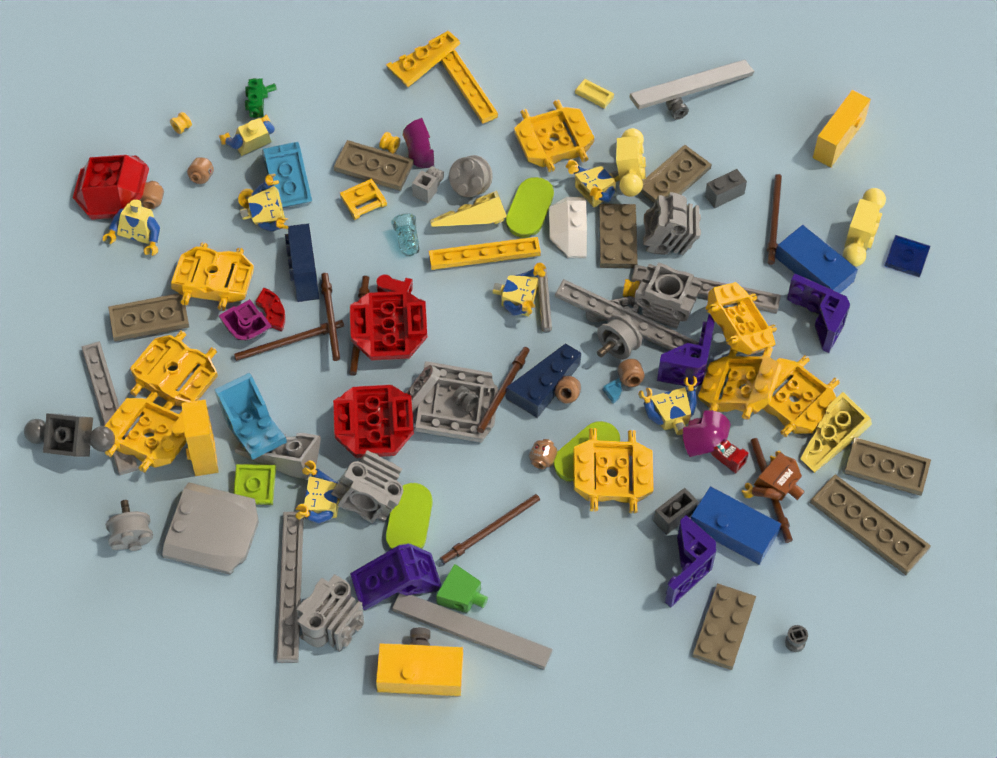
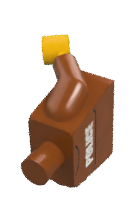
(777, 480)

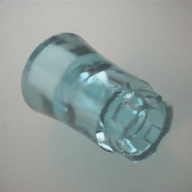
(406, 233)

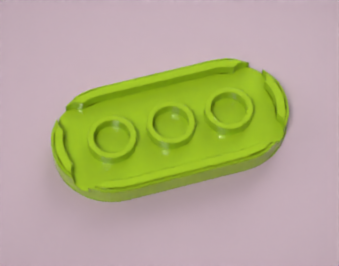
(530, 207)
(564, 459)
(411, 517)

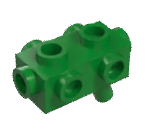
(256, 93)

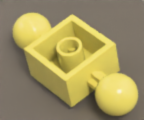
(631, 162)
(864, 226)

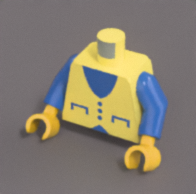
(250, 135)
(594, 183)
(266, 206)
(136, 224)
(520, 291)
(671, 408)
(319, 502)

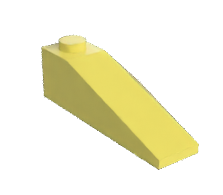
(484, 211)
(835, 432)

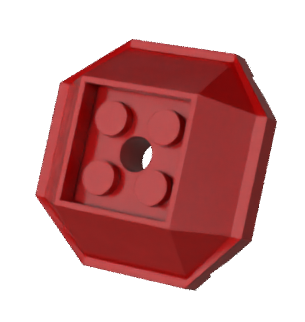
(110, 184)
(381, 310)
(371, 404)

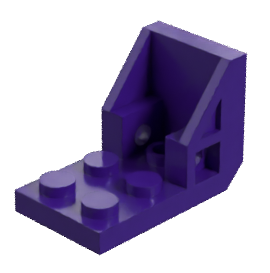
(826, 302)
(679, 364)
(693, 546)
(400, 570)

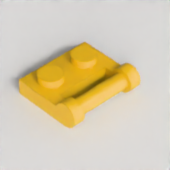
(360, 194)

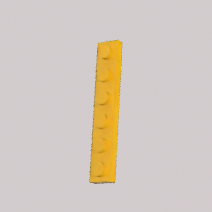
(469, 87)
(484, 253)

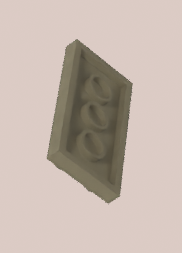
(374, 164)
(675, 174)
(618, 236)
(148, 317)
(888, 466)
(724, 626)

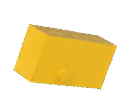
(841, 128)
(199, 438)
(420, 669)

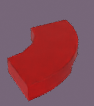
(273, 308)

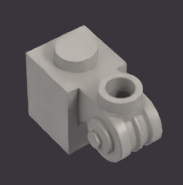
(426, 184)

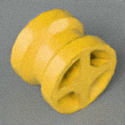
(180, 122)
(389, 142)
(630, 288)

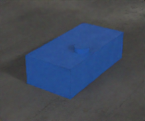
(815, 260)
(736, 525)

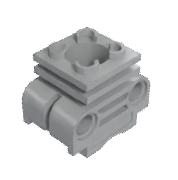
(671, 225)
(667, 294)
(370, 487)
(330, 614)

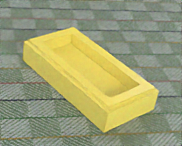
(594, 93)

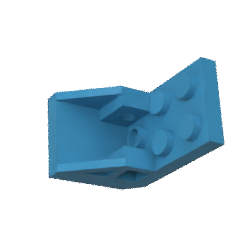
(288, 165)
(248, 416)

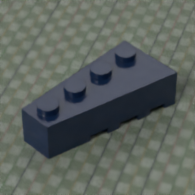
(302, 262)
(537, 386)

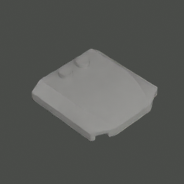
(443, 417)
(211, 529)

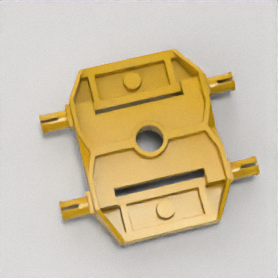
(535, 135)
(195, 281)
(743, 323)
(153, 374)
(758, 374)
(813, 397)
(163, 423)
(612, 456)

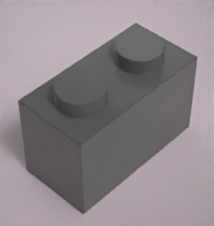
(725, 188)
(670, 513)

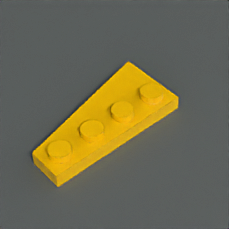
(420, 61)

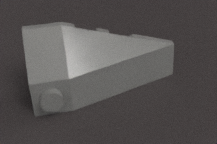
(291, 456)

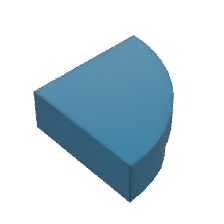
(613, 390)

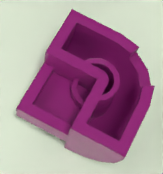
(418, 144)
(245, 321)
(705, 433)

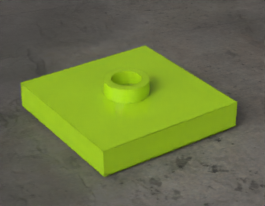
(256, 482)

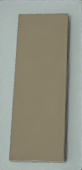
(870, 524)

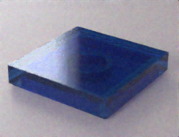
(907, 256)

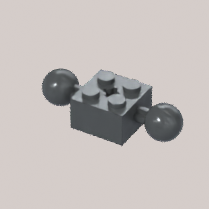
(69, 435)

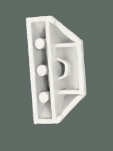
(569, 226)

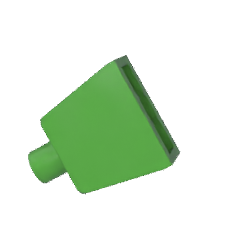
(460, 591)

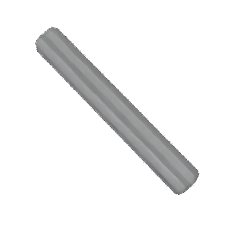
(544, 303)

